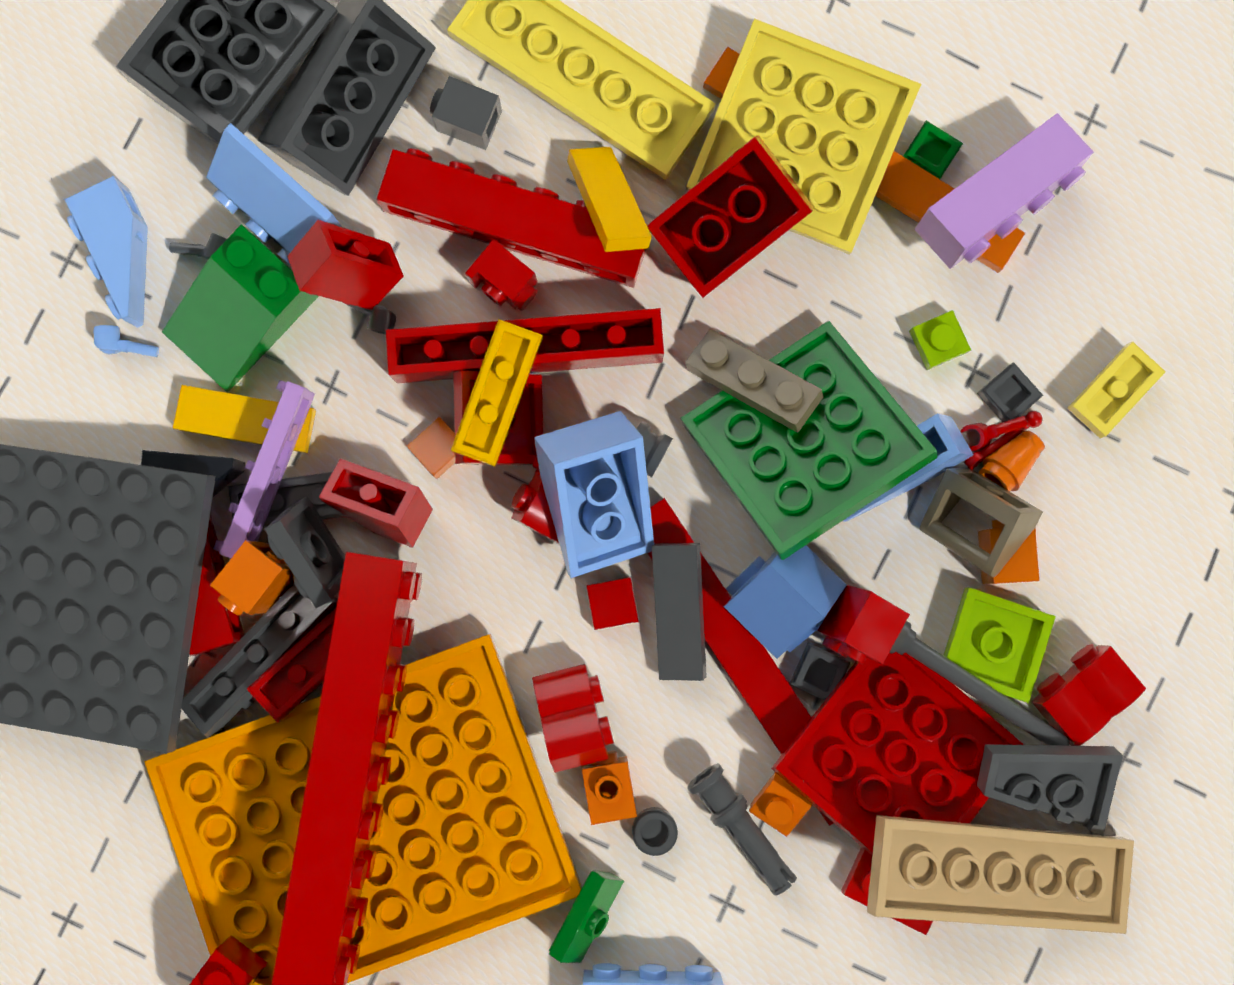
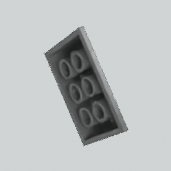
(222, 57)

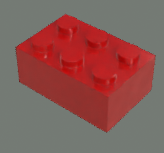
(730, 216)

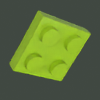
(999, 642)

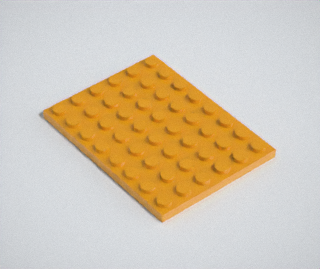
(460, 835)

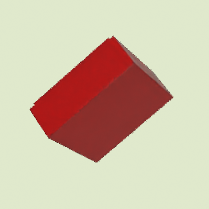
(612, 603)

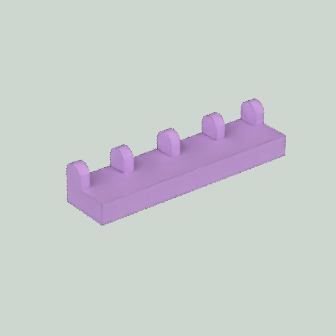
(268, 468)

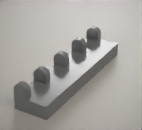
(224, 687)

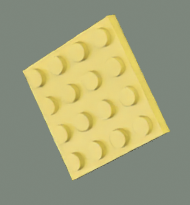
(822, 119)

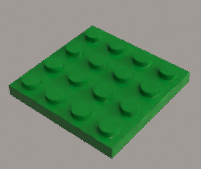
(836, 464)

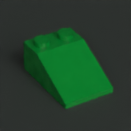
(236, 309)

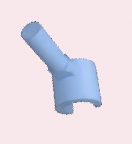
(108, 341)

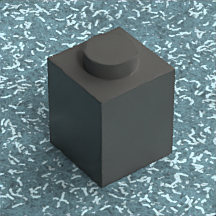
(466, 112)

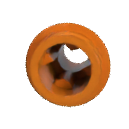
(1013, 461)

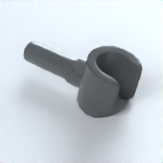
(213, 244)
(380, 318)

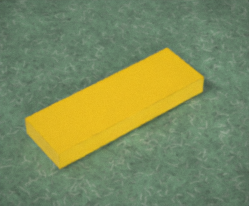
(608, 199)
(496, 393)
(231, 416)

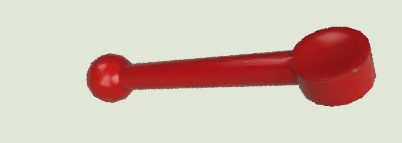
(1034, 420)

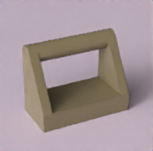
(1016, 514)

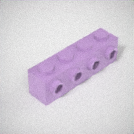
(1003, 191)

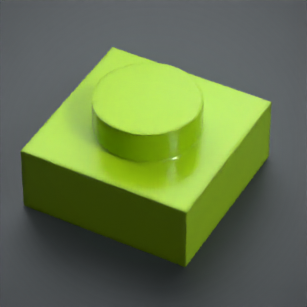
(939, 340)

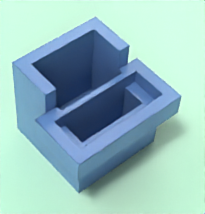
(784, 598)

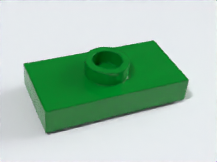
(586, 918)

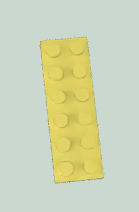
(587, 76)

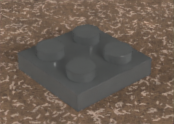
(308, 550)

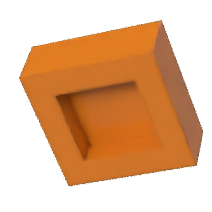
(779, 805)

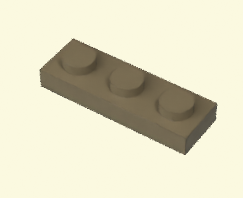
(754, 380)

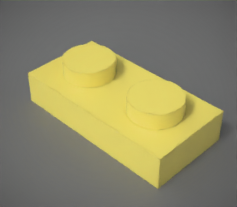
(1116, 389)

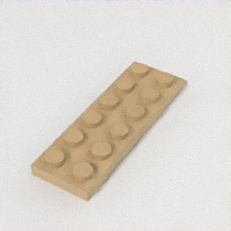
(999, 875)

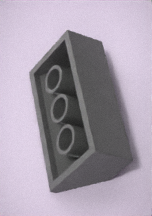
(347, 93)

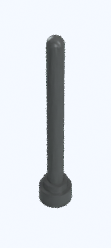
(909, 644)

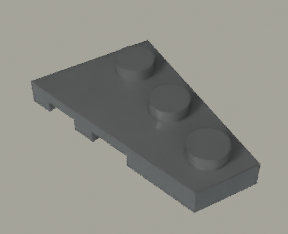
(1055, 779)

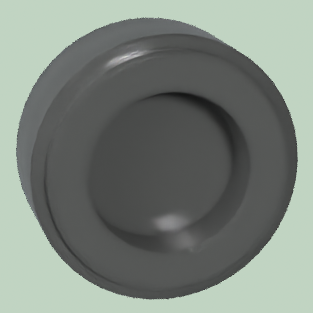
(654, 831)

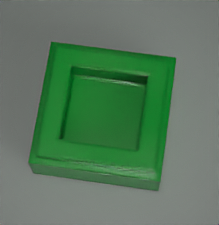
(933, 149)

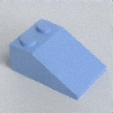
(597, 492)

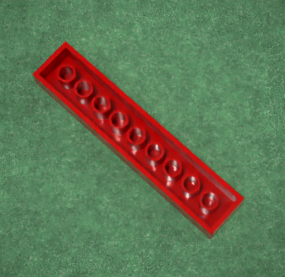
(347, 772)

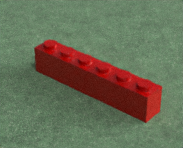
(497, 209)
(566, 344)

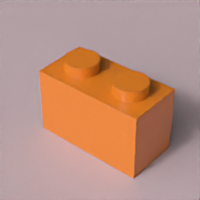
(253, 579)

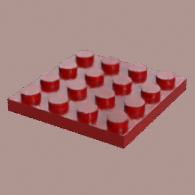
(892, 746)

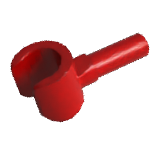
(994, 430)

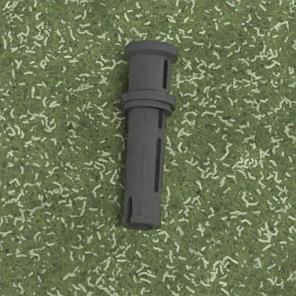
(730, 812)

